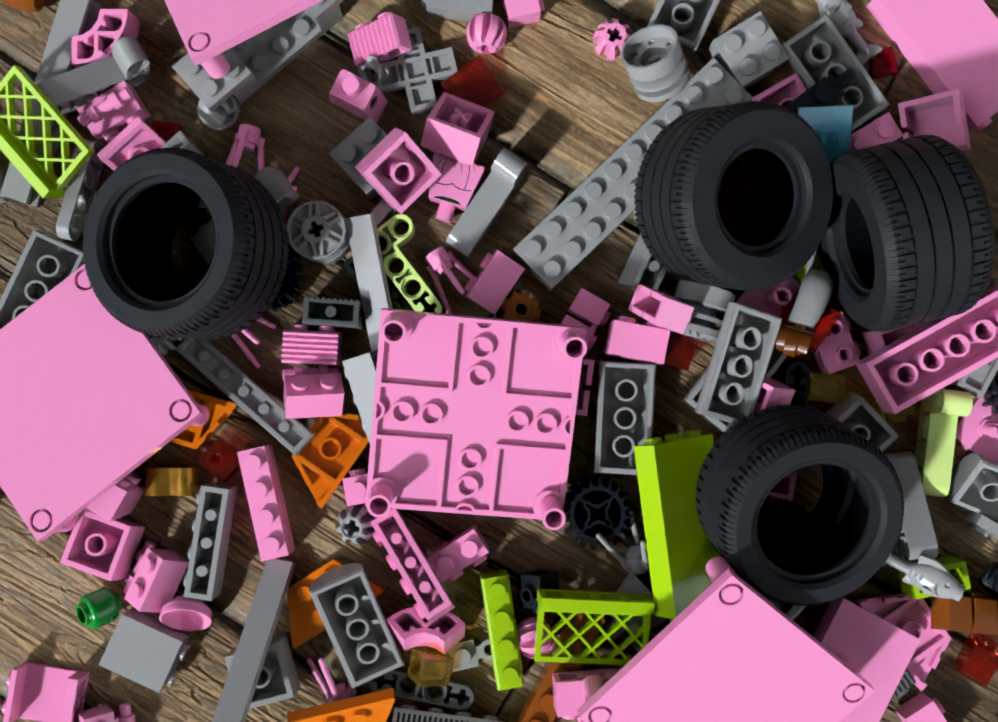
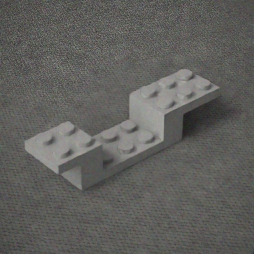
(260, 56)

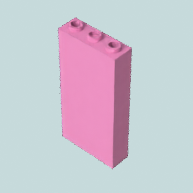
(949, 47)
(872, 648)

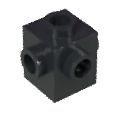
(535, 580)

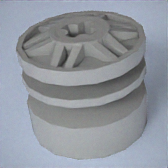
(655, 63)
(334, 238)
(707, 303)

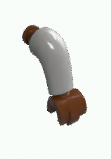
(808, 308)

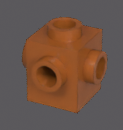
(524, 298)

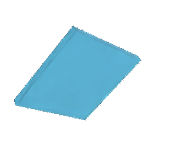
(831, 125)

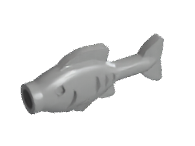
(847, 24)
(928, 576)

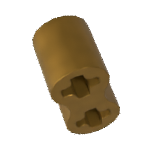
(171, 480)

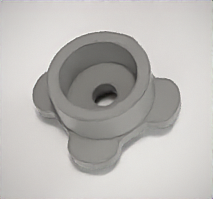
(365, 72)

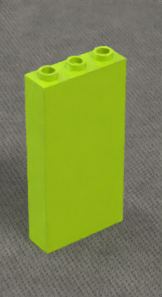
(670, 518)

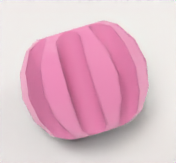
(486, 33)
(605, 33)
(526, 636)

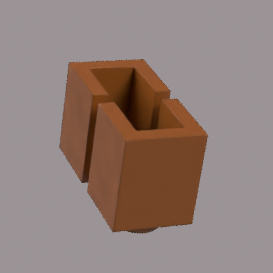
(968, 615)

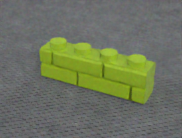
(502, 629)

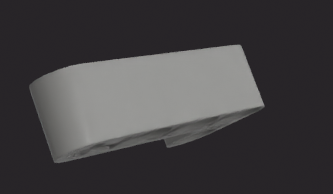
(82, 84)
(488, 202)
(917, 530)

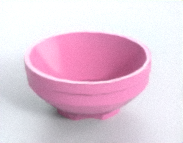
(186, 614)

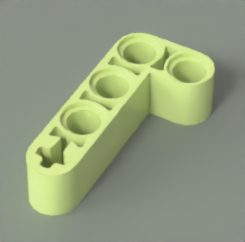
(408, 274)
(937, 438)

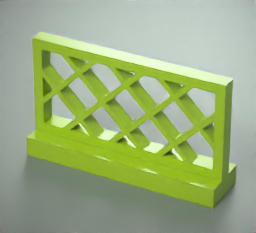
(23, 153)
(591, 603)

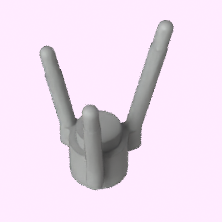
(636, 556)

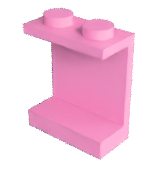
(45, 693)

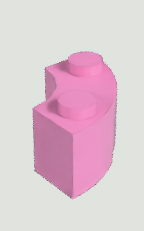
(99, 40)
(412, 631)

